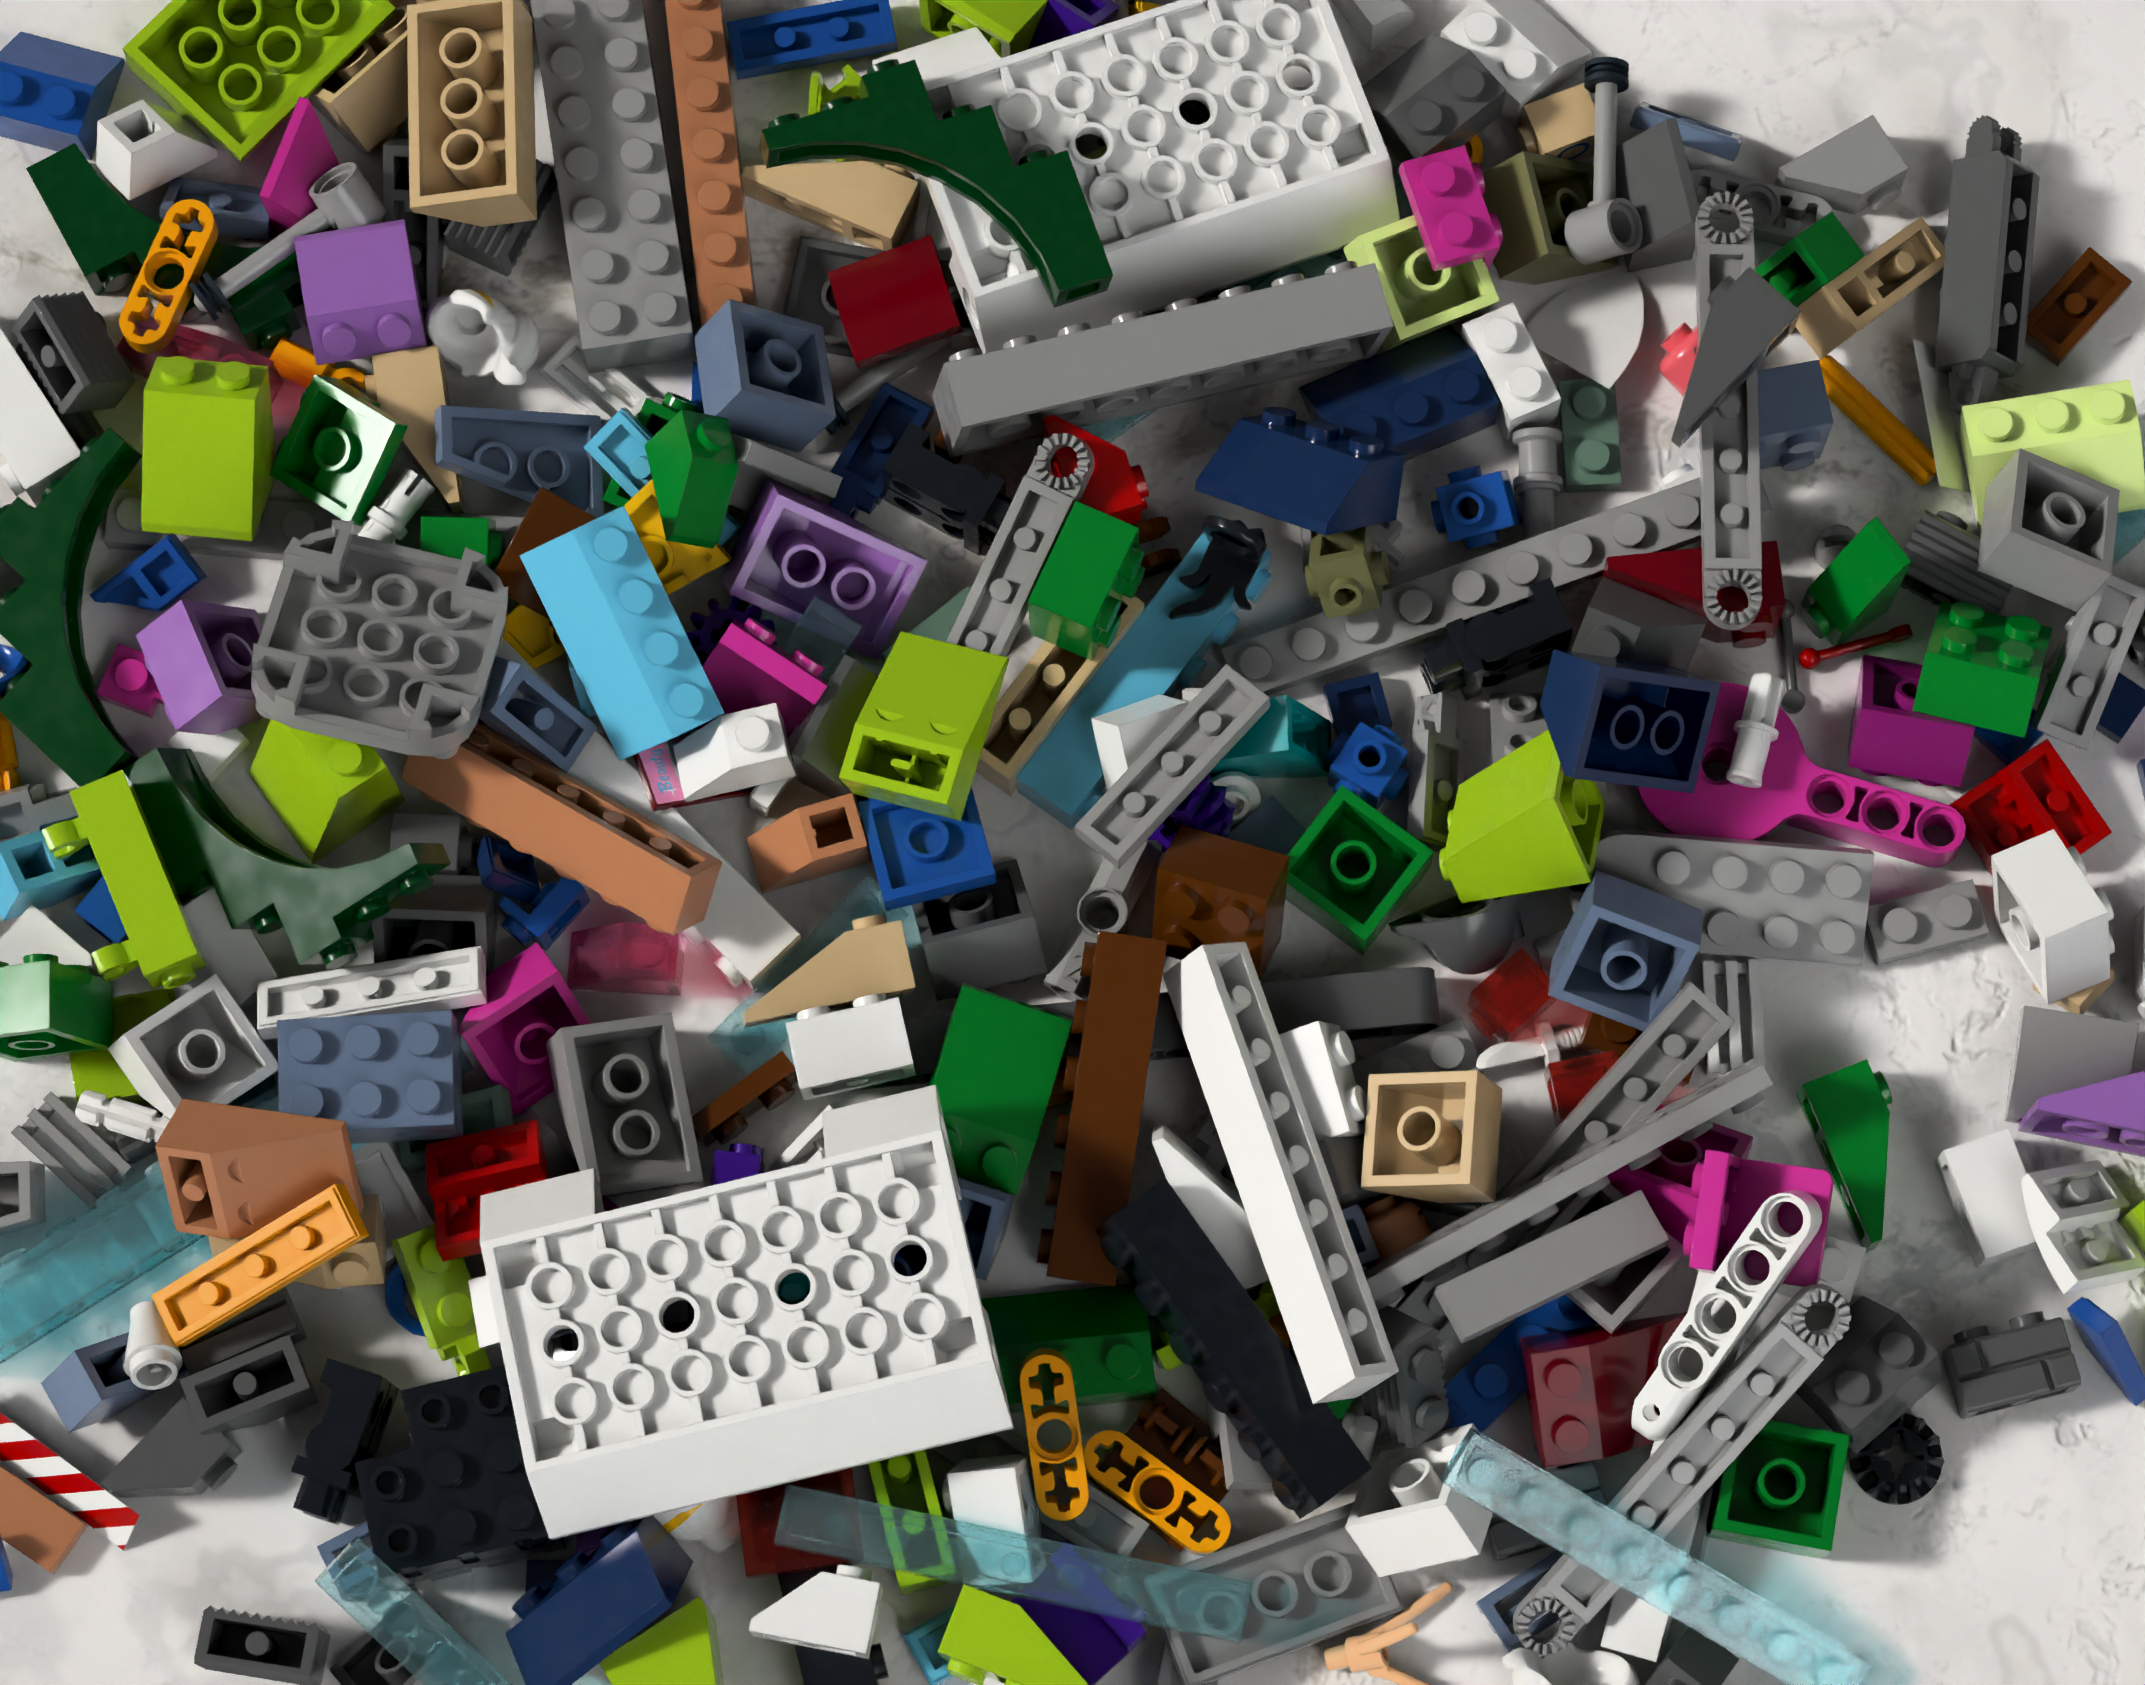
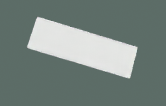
(1940, 419)

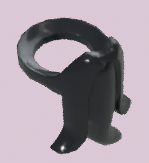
(1229, 564)

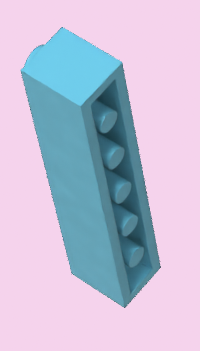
(1148, 661)

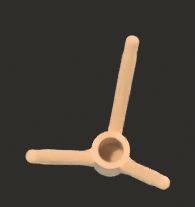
(1371, 1650)

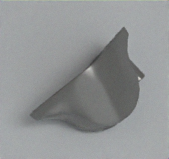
(1465, 935)

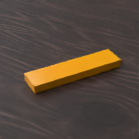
(260, 1265)

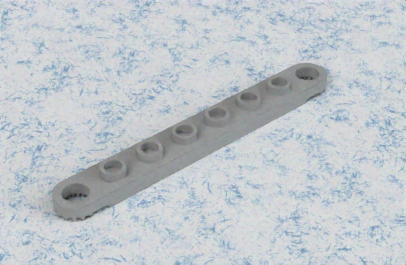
(1729, 436)
(1021, 549)
(1693, 1456)

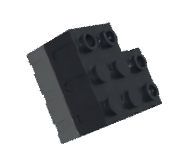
(460, 1488)

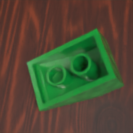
(996, 1083)

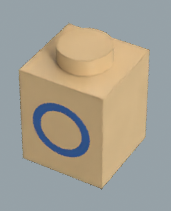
(1559, 125)

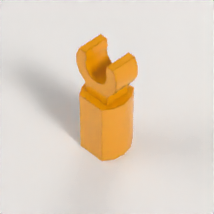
(299, 366)

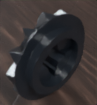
(1915, 1479)

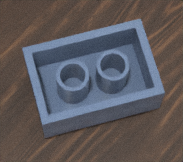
(377, 1072)

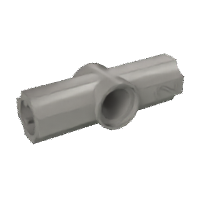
(1111, 889)

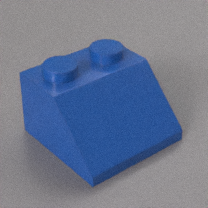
(55, 92)

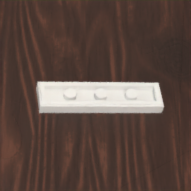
(388, 987)

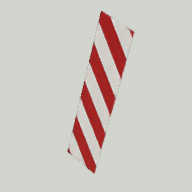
(65, 1483)

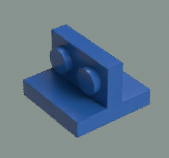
(924, 853)

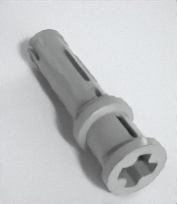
(1537, 478)

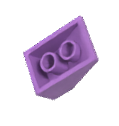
(808, 549)
(2094, 1115)

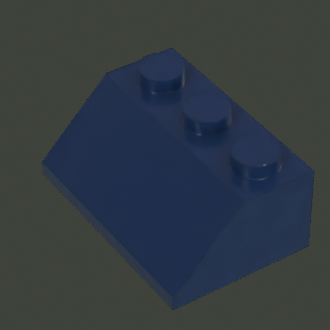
(1409, 395)
(1305, 473)
(1627, 720)
(597, 1602)

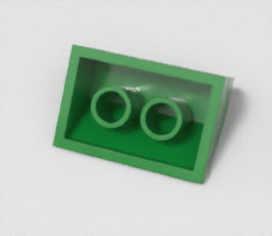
(1097, 1331)

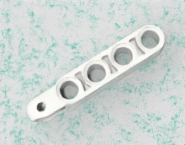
(1669, 1386)

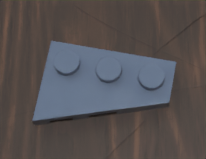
(522, 452)

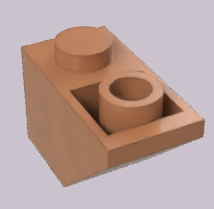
(809, 844)

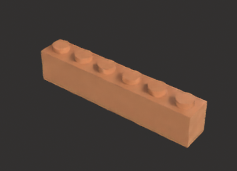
(571, 828)

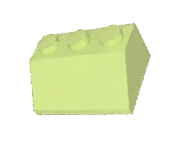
(2079, 428)

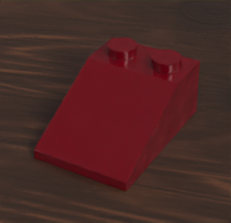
(1678, 580)
(1586, 1387)

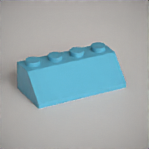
(622, 633)

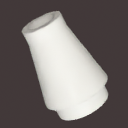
(150, 1352)

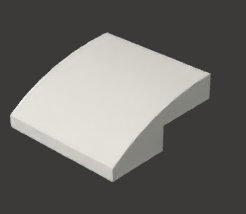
(2077, 1227)

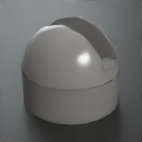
(1838, 532)

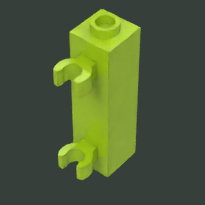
(137, 881)

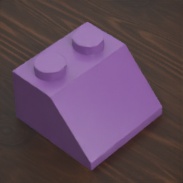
(360, 292)
(203, 665)

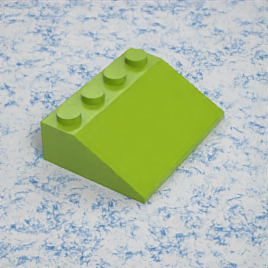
(247, 62)

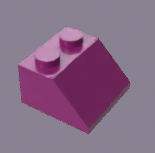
(1899, 741)

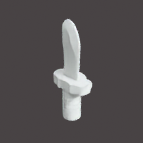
(1545, 1045)

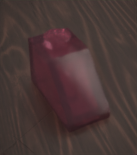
(626, 960)

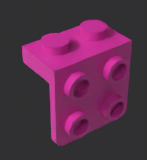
(1450, 208)
(755, 672)
(1729, 1198)

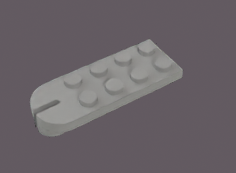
(1752, 893)

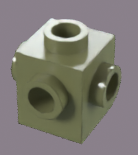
(1346, 572)

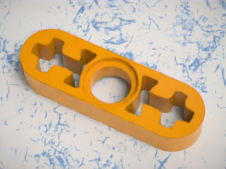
(169, 234)
(1075, 1473)
(1113, 1477)

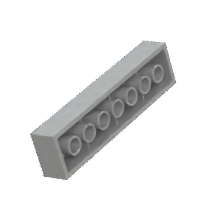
(614, 182)
(1162, 357)

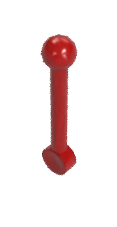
(1810, 657)

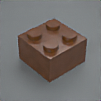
(1219, 894)

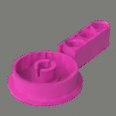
(1787, 794)

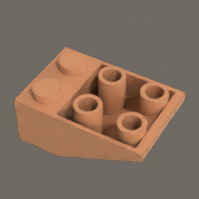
(245, 1166)

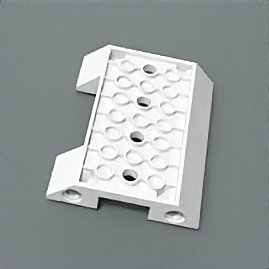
(1172, 200)
(754, 1383)

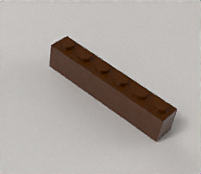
(1106, 1103)

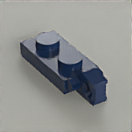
(872, 445)

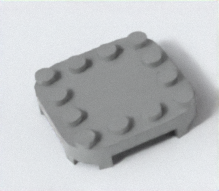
(379, 642)

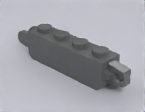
(1986, 265)

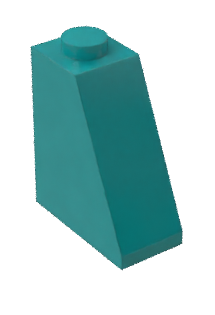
(1282, 744)

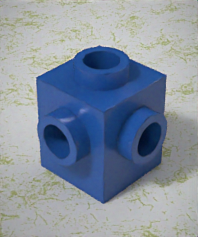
(1495, 503)
(1369, 783)

